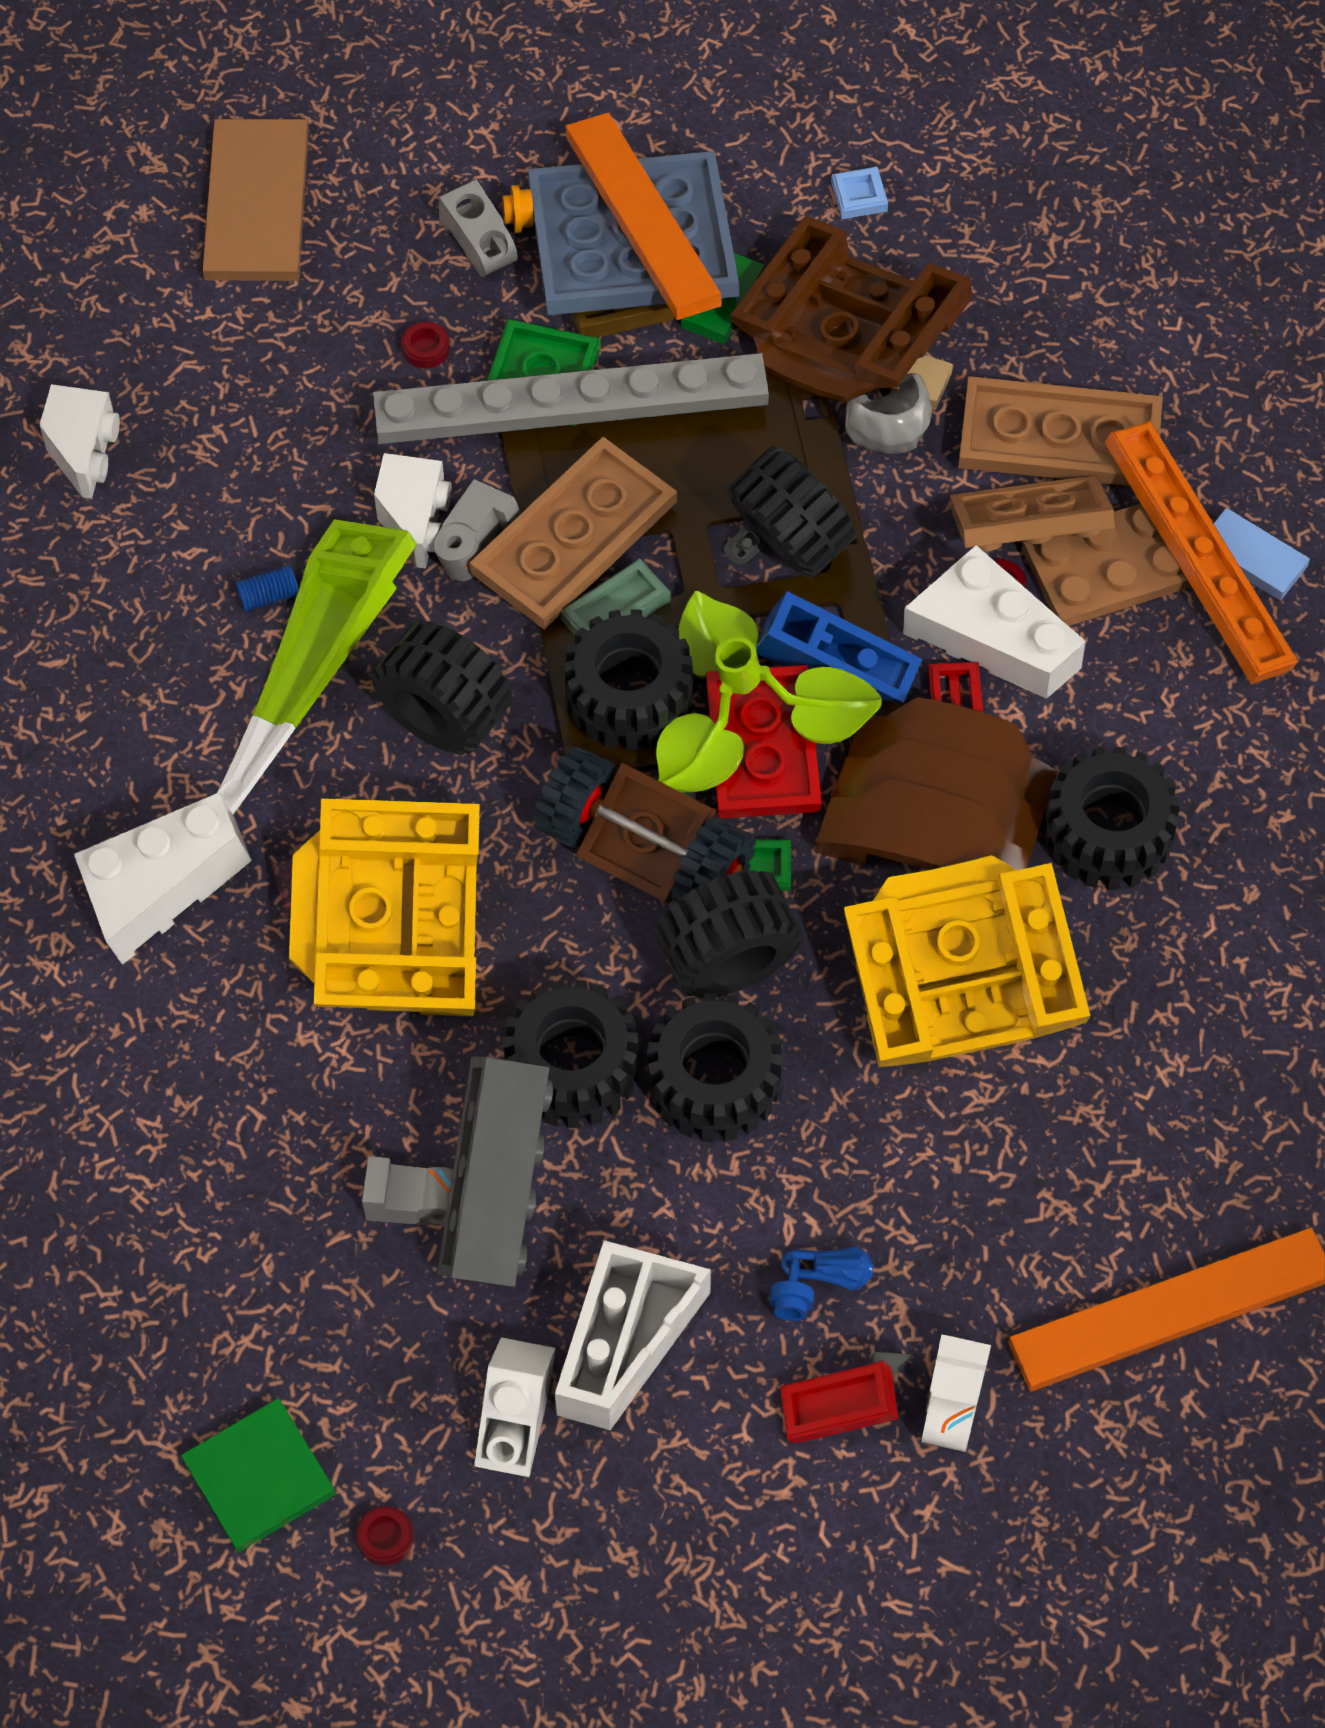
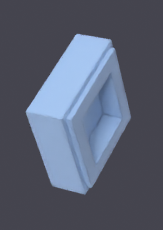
(859, 192)

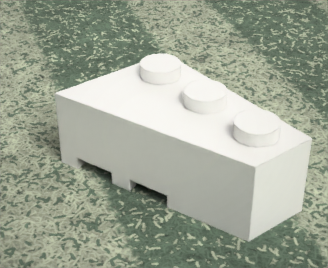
(993, 620)
(160, 870)
(625, 1329)

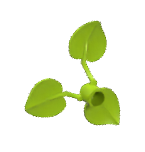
(721, 638)

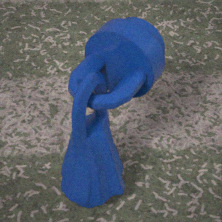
(842, 1267)

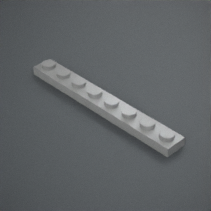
(570, 398)

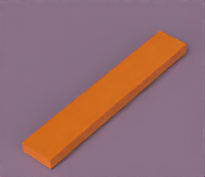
(643, 216)
(1201, 552)
(1169, 1309)

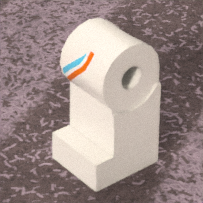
(954, 1392)

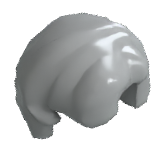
(893, 421)

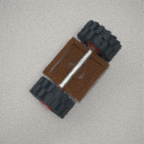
(638, 827)

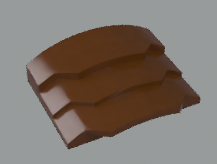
(841, 321)
(937, 790)

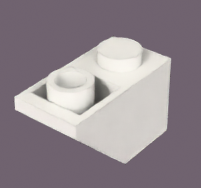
(76, 434)
(410, 499)
(514, 1406)

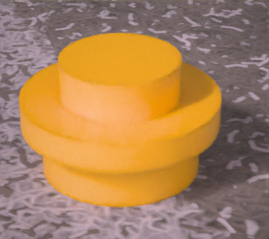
(518, 208)

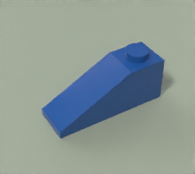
(811, 636)

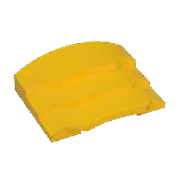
(388, 906)
(965, 961)

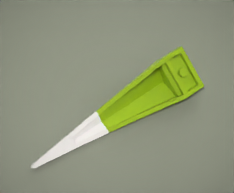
(337, 601)

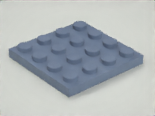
(589, 258)

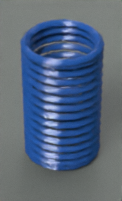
(278, 576)

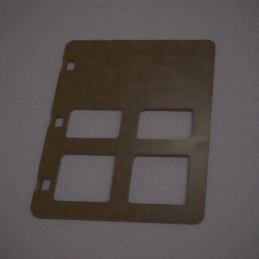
(700, 459)

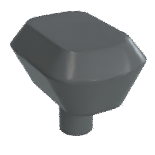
(743, 543)

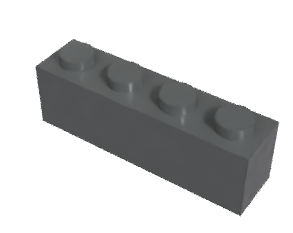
(495, 1171)

